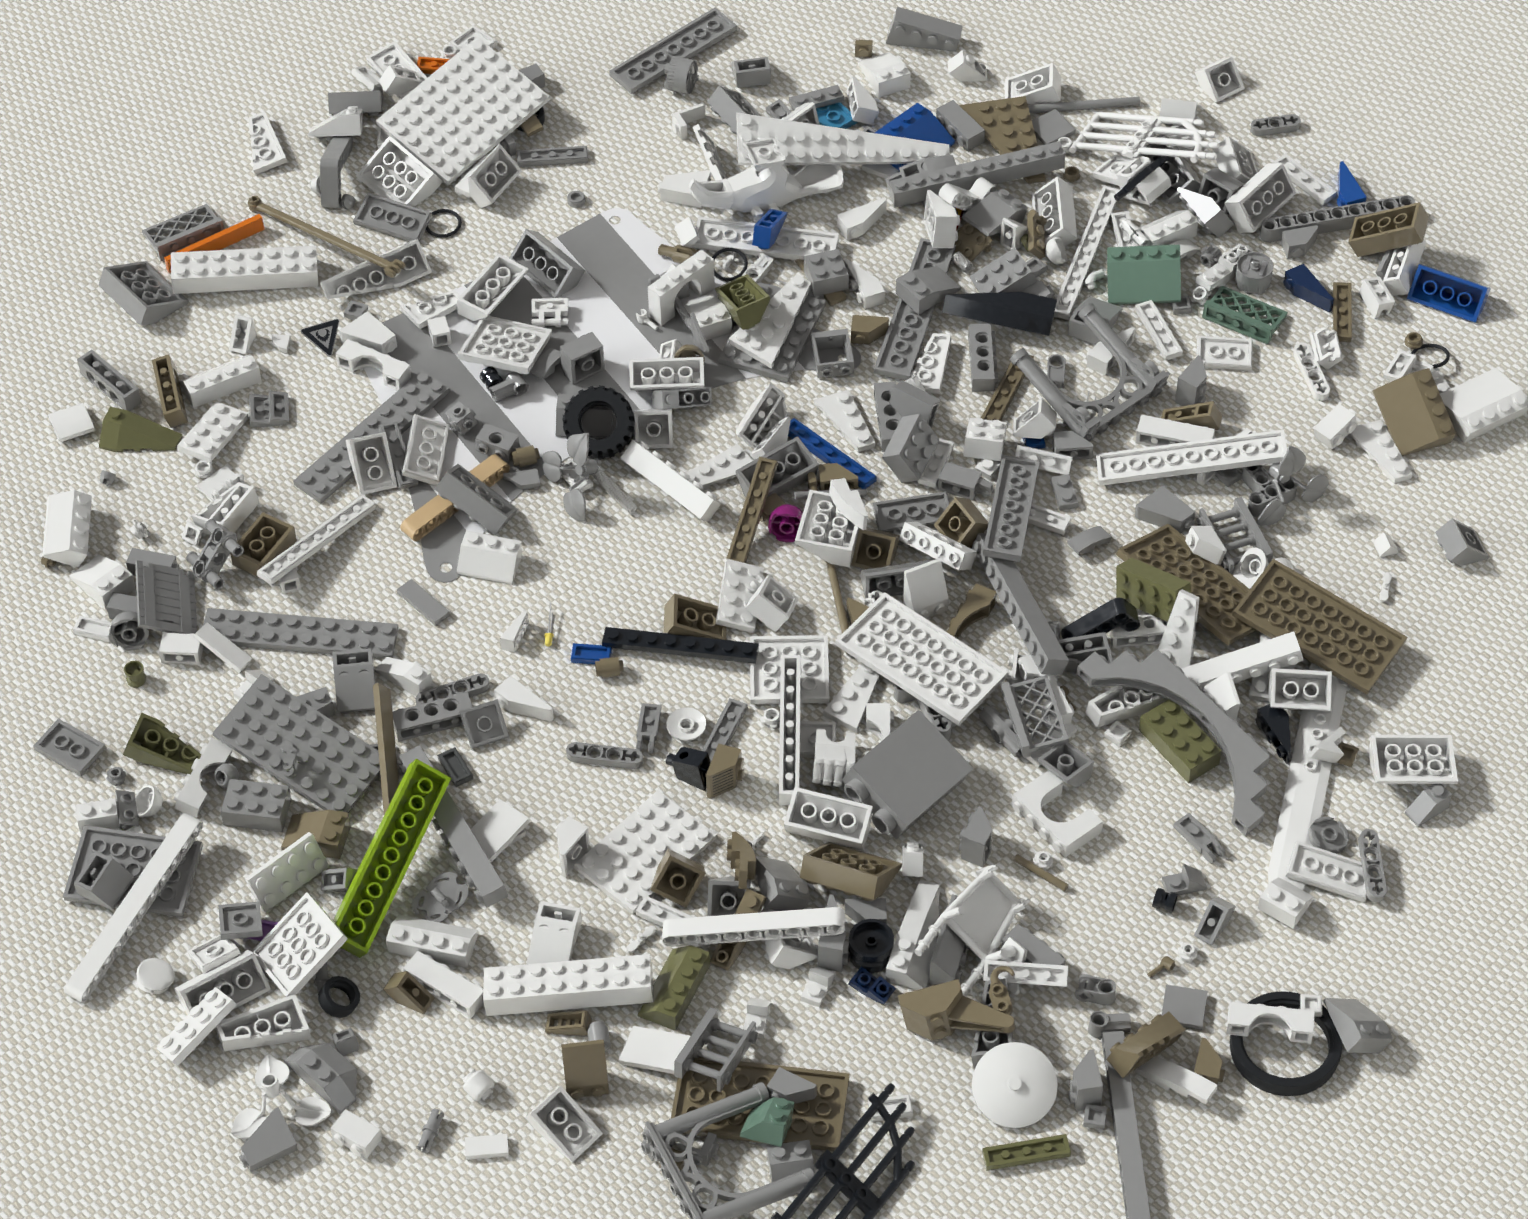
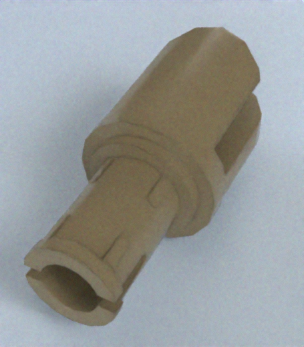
(678, 253)

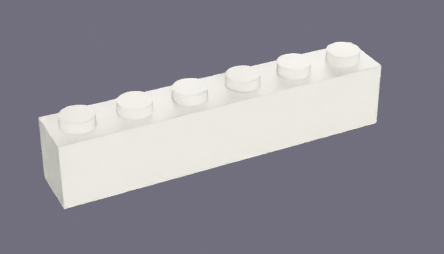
(670, 480)
(1248, 661)

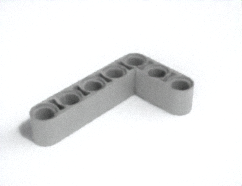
(330, 170)

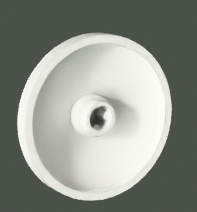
(1014, 1085)

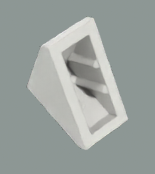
(242, 334)

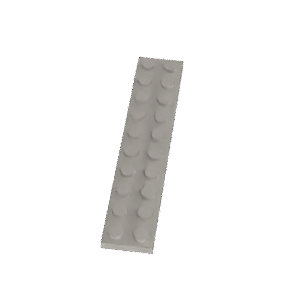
(906, 327)
(334, 466)
(303, 632)

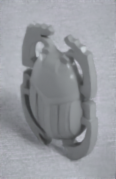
(441, 897)

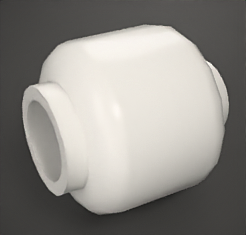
(478, 1085)

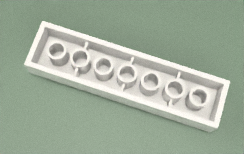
(244, 269)
(568, 985)

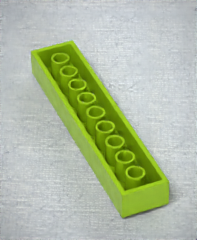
(389, 855)

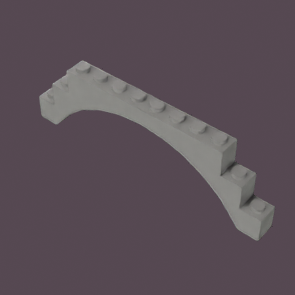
(1162, 677)

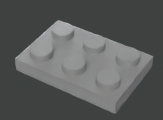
(69, 747)

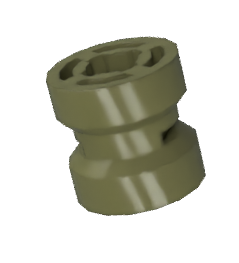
(135, 674)

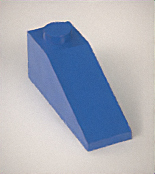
(1348, 189)
(768, 228)

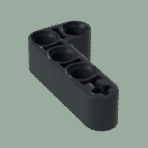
(1104, 619)

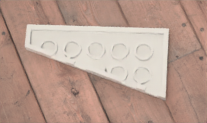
(766, 338)

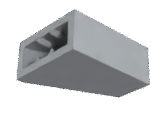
(912, 400)
(1165, 508)
(268, 1142)

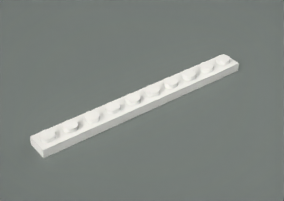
(1085, 253)

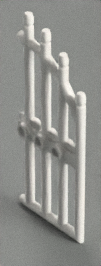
(1145, 135)

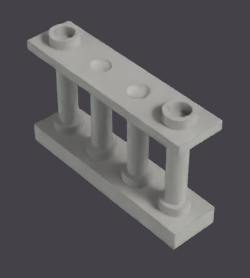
(1247, 524)
(702, 1036)

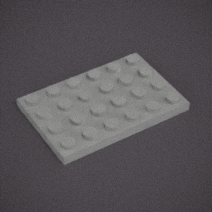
(790, 350)
(133, 853)

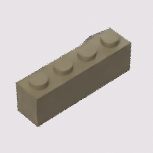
(1145, 1044)

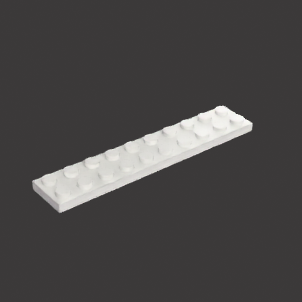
(1191, 457)

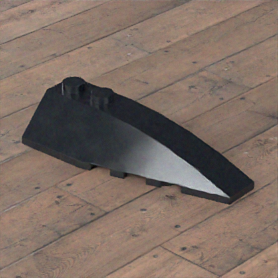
(1006, 309)

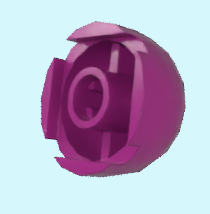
(785, 522)

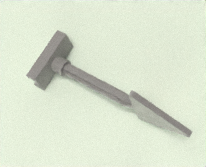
(690, 320)

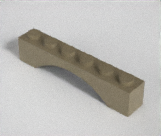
(977, 606)

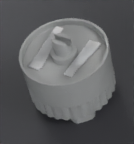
(681, 75)
(1254, 272)

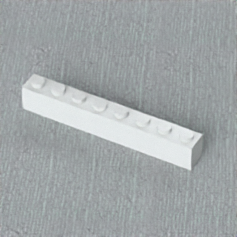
(789, 727)

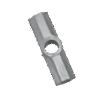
(1001, 729)

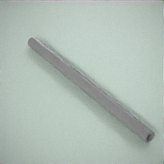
(1088, 104)

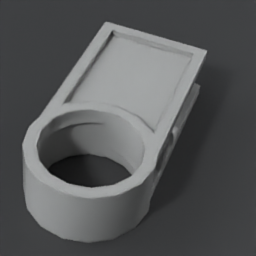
(1057, 373)

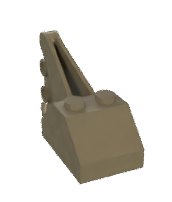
(943, 1009)

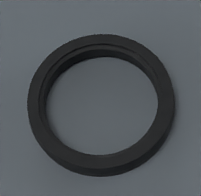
(1288, 1086)

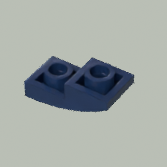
(871, 987)

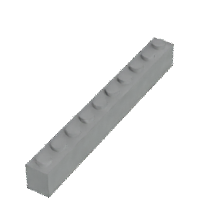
(993, 169)
(1023, 611)
(462, 842)

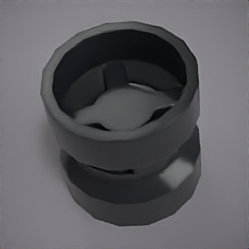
(491, 375)
(1165, 900)

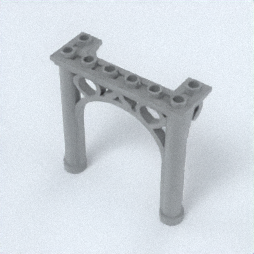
(1144, 376)
(662, 1136)

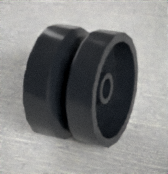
(870, 945)

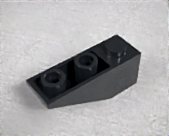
(1276, 727)

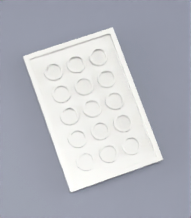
(629, 855)

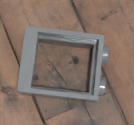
(839, 338)

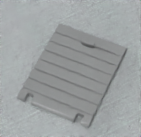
(165, 599)

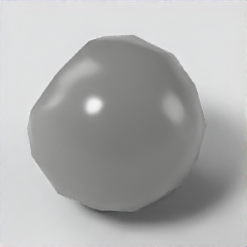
(225, 773)

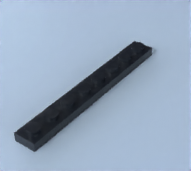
(680, 645)

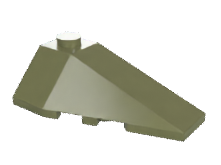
(130, 431)
(157, 746)

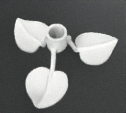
(269, 1077)

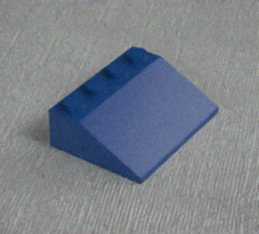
(917, 124)

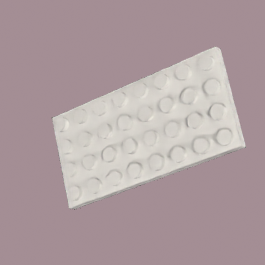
(921, 658)

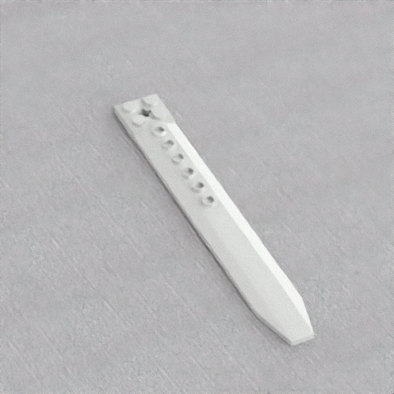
(1305, 782)

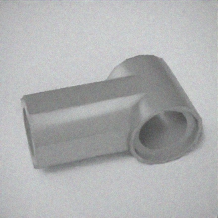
(512, 385)
(1108, 1023)

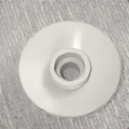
(684, 718)

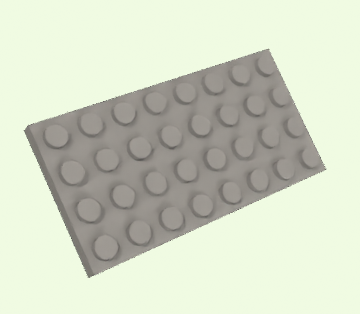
(331, 762)

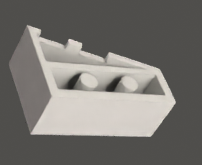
(230, 509)

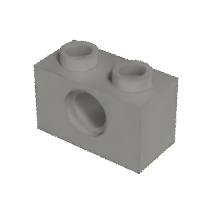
(497, 441)

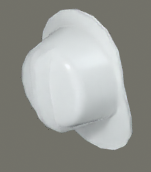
(1250, 566)

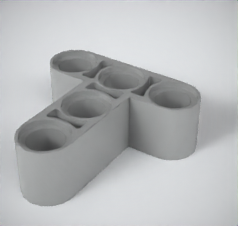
(1264, 489)

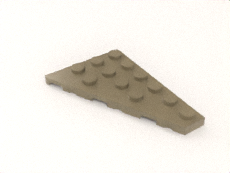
(1006, 126)

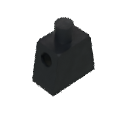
(690, 766)

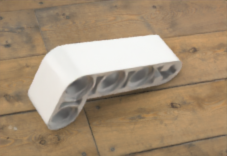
(964, 198)

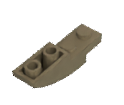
(742, 859)
(727, 953)

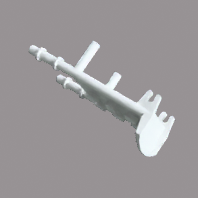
(979, 919)

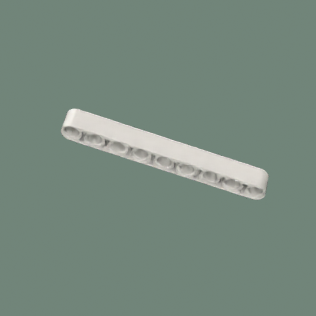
(753, 926)

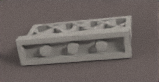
(167, 244)
(1017, 719)

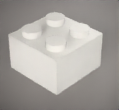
(985, 439)

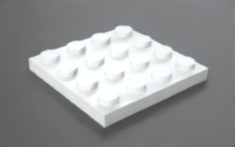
(505, 344)
(766, 672)
(299, 945)

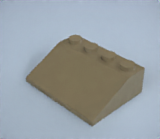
(1415, 413)
(849, 870)

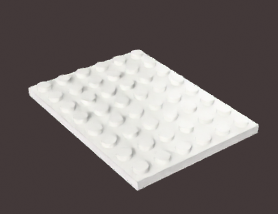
(463, 110)

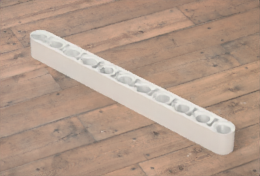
(133, 908)

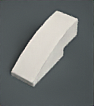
(848, 502)

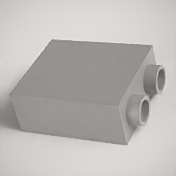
(906, 775)

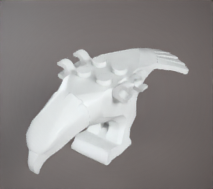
(766, 183)

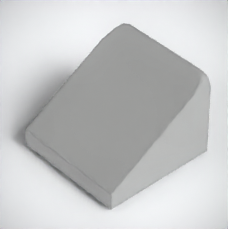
(345, 1041)

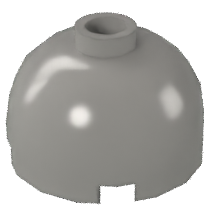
(126, 633)

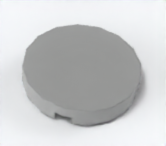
(1328, 834)

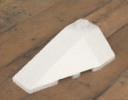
(791, 951)

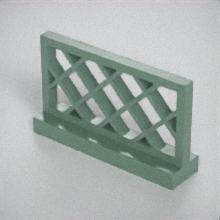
(1243, 321)

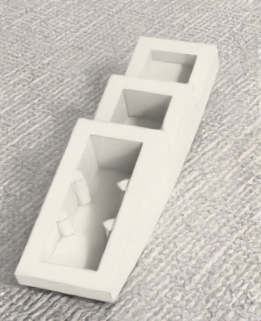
(1177, 1078)

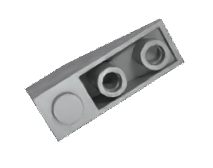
(681, 398)

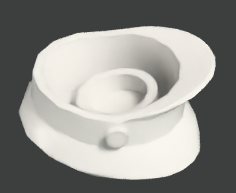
(155, 976)

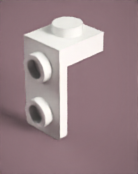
(682, 118)

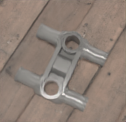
(214, 554)

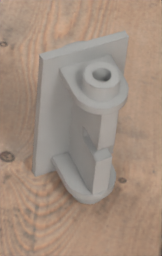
(126, 809)

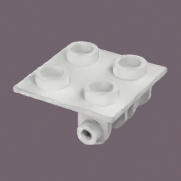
(220, 482)

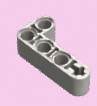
(939, 721)

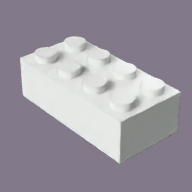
(1260, 197)

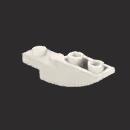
(1224, 270)

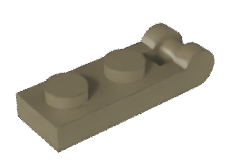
(1036, 233)

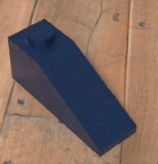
(1306, 287)

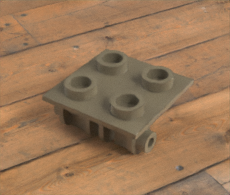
(972, 242)

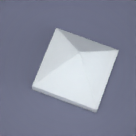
(192, 533)

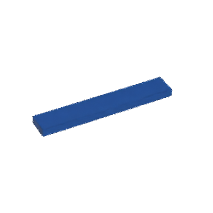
(829, 453)

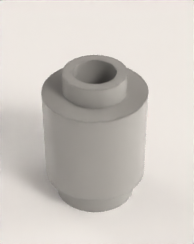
(599, 1031)

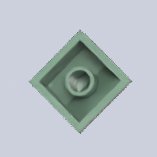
(769, 1121)

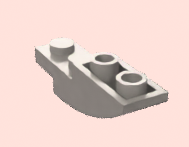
(923, 166)

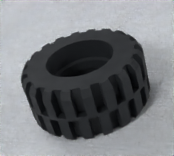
(601, 397)

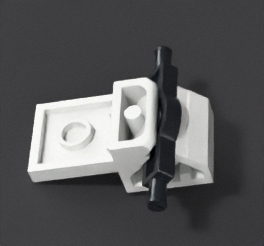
(1135, 177)

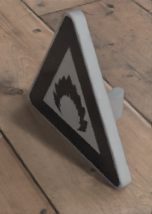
(323, 335)

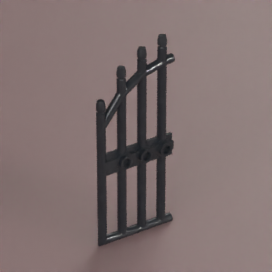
(844, 1178)

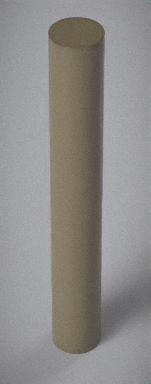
(1041, 872)

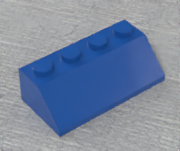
(1448, 293)

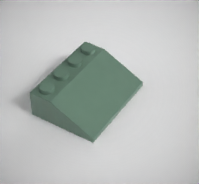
(1144, 274)

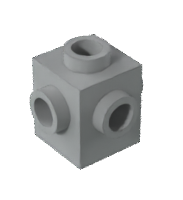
(461, 418)

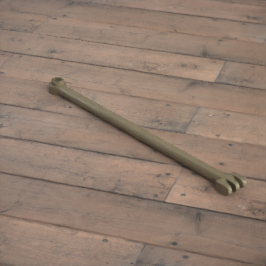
(390, 268)
(812, 485)

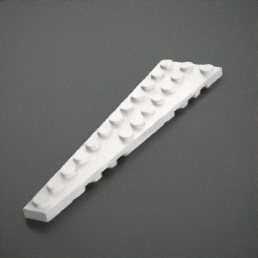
(829, 145)

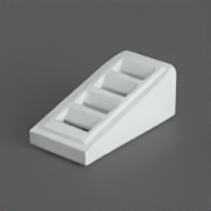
(513, 635)

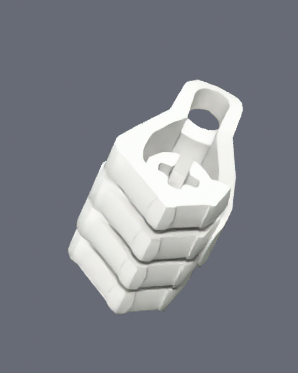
(832, 758)

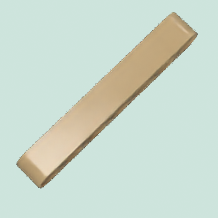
(440, 509)

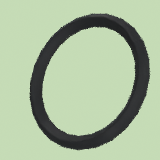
(448, 234)
(733, 250)
(1435, 346)

